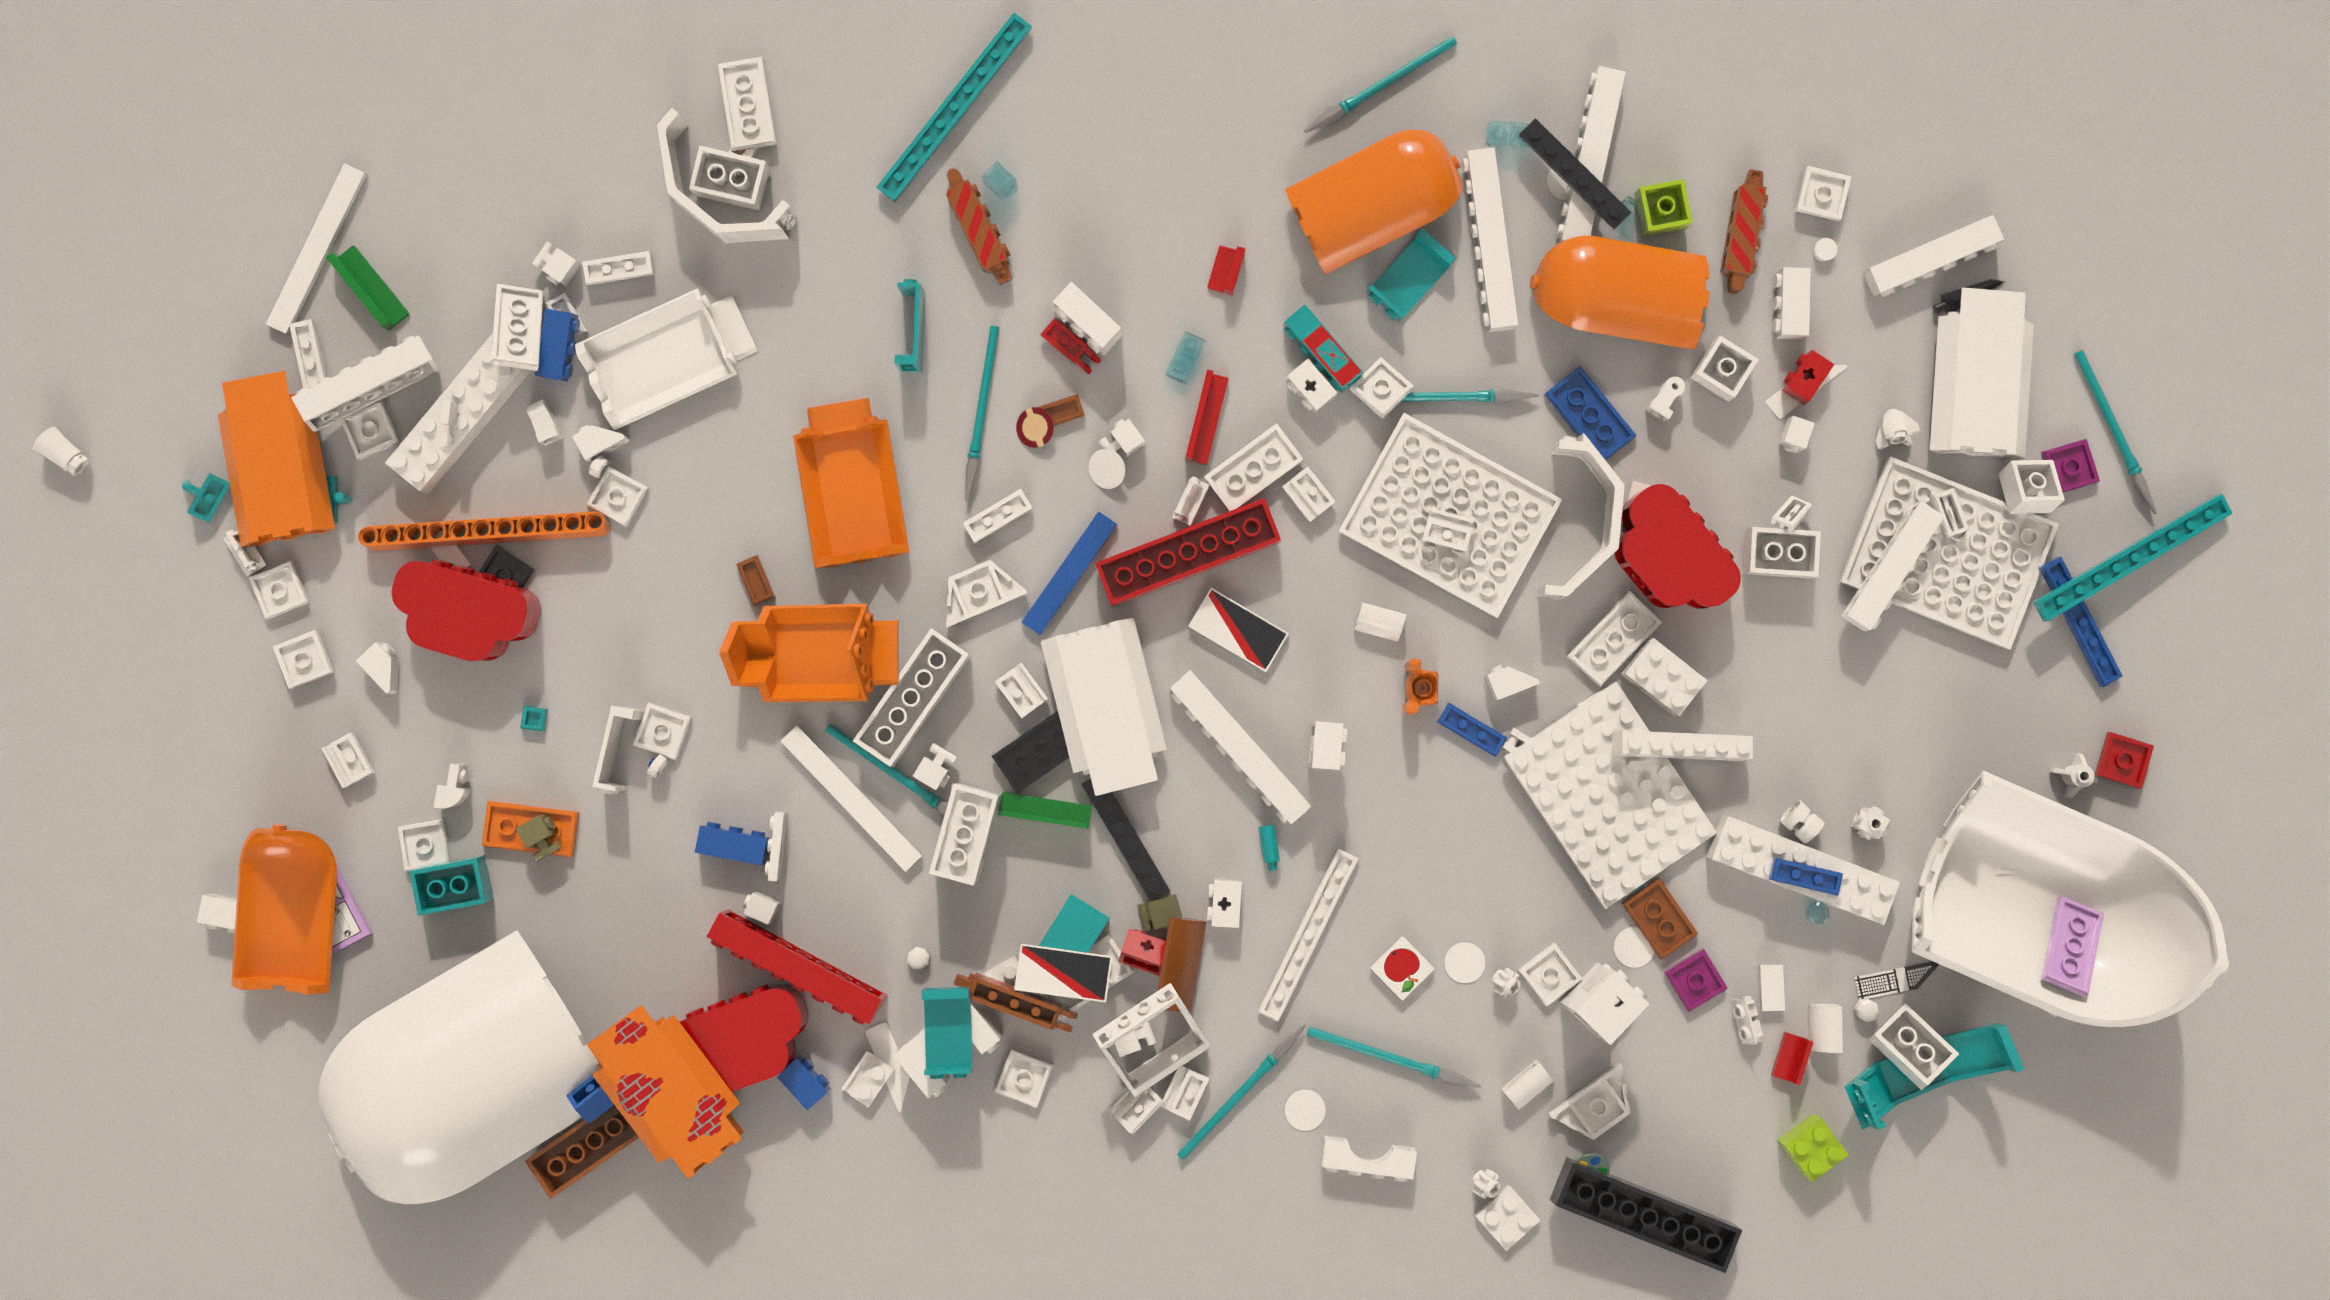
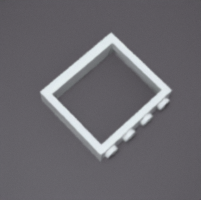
(1165, 1061)

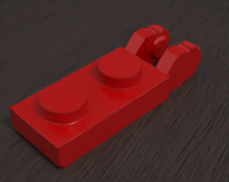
(1068, 344)

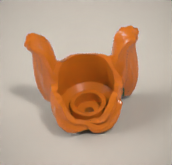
(1415, 679)

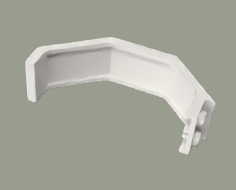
(772, 228)
(1614, 488)

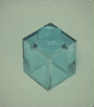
(1000, 181)

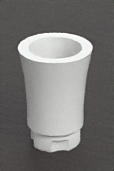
(60, 451)

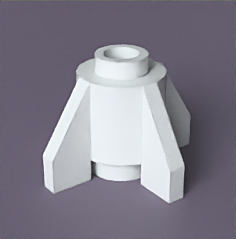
(1896, 428)
(2076, 775)

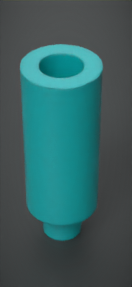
(1269, 846)

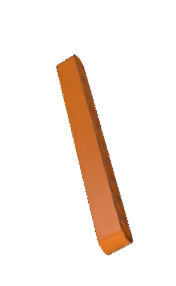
(474, 527)

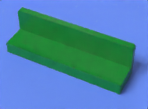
(369, 287)
(1045, 810)

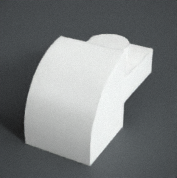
(453, 793)

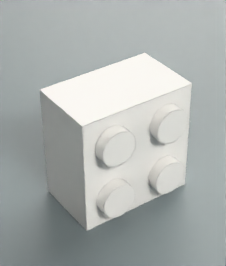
(1724, 368)
(2031, 486)

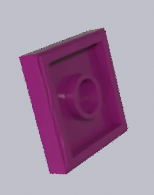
(2073, 465)
(1695, 980)

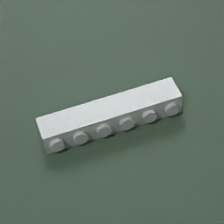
(1932, 256)
(1892, 566)
(1682, 745)

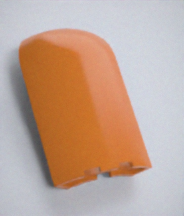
(1375, 196)
(1624, 290)
(284, 912)

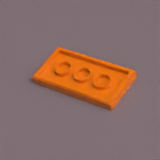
(504, 817)

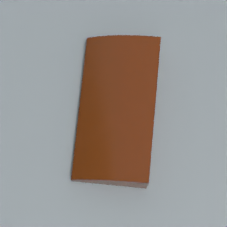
(1182, 958)

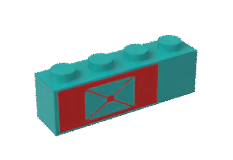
(1322, 348)

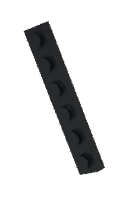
(1575, 174)
(1128, 842)

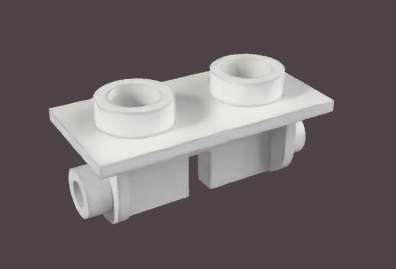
(1191, 501)
(247, 557)
(1748, 1030)

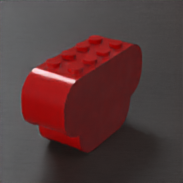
(1673, 552)
(463, 611)
(749, 1034)

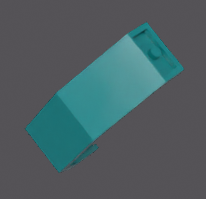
(1884, 1085)

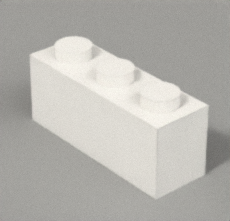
(1792, 303)

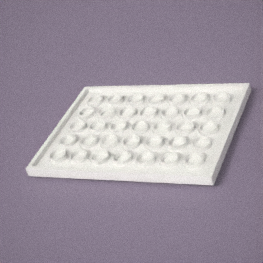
(1433, 471)
(1962, 581)
(1610, 813)

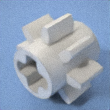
(1506, 982)
(1486, 1183)

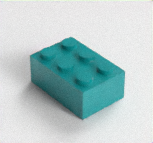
(451, 885)

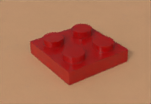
(2124, 760)

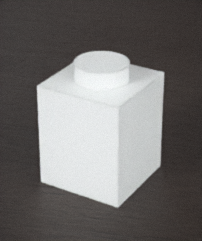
(1796, 434)
(761, 907)

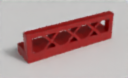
(1206, 418)

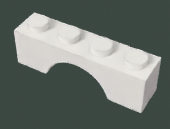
(1396, 1163)

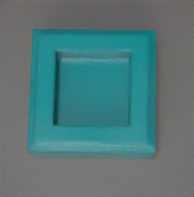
(534, 718)

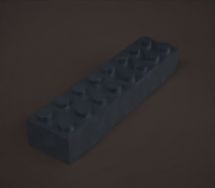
(1645, 1215)

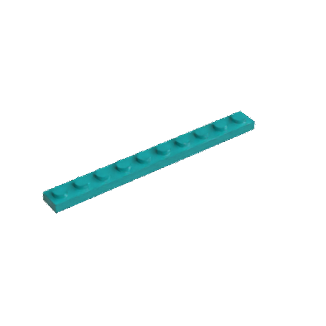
(954, 107)
(2132, 557)

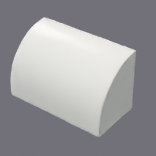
(1380, 622)
(1825, 1027)
(1527, 1084)

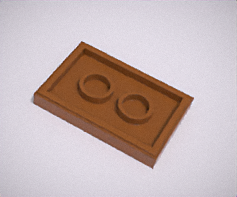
(1659, 918)

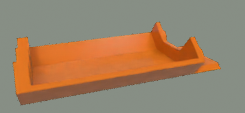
(272, 463)
(849, 485)

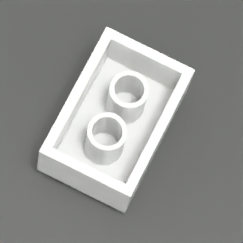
(729, 178)
(1086, 319)
(1781, 553)
(1663, 677)
(1326, 745)
(1913, 1047)

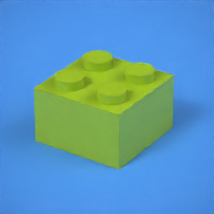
(1663, 208)
(1813, 1147)

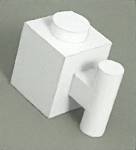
(558, 266)
(1125, 438)
(931, 771)
(1131, 1042)

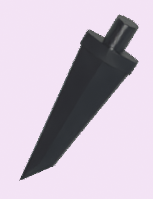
(1952, 301)

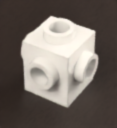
(1863, 823)

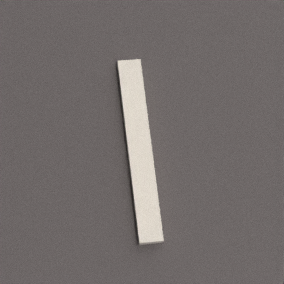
(316, 248)
(851, 798)
(1308, 935)

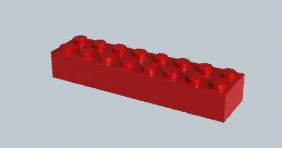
(1188, 552)
(796, 966)

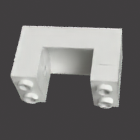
(965, 834)
(1605, 1002)
(912, 1057)

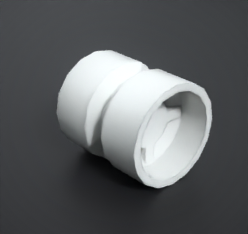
(1803, 823)

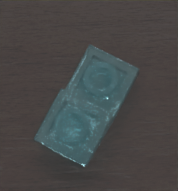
(1505, 133)
(1185, 357)

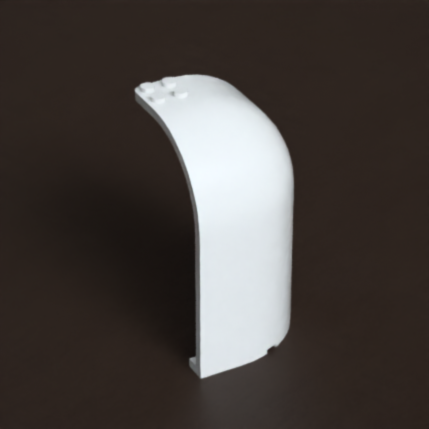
(2157, 929)
(455, 1077)

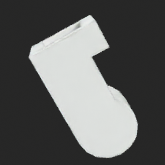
(1664, 397)
(544, 422)

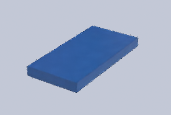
(1590, 413)

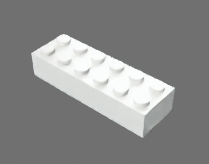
(364, 383)
(912, 701)

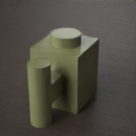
(536, 833)
(1159, 912)

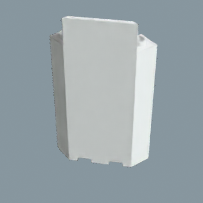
(664, 355)
(1983, 376)
(1106, 704)

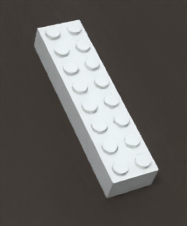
(433, 447)
(1753, 852)

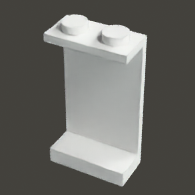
(610, 746)

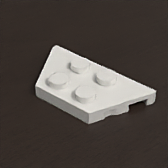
(979, 591)
(1596, 1105)

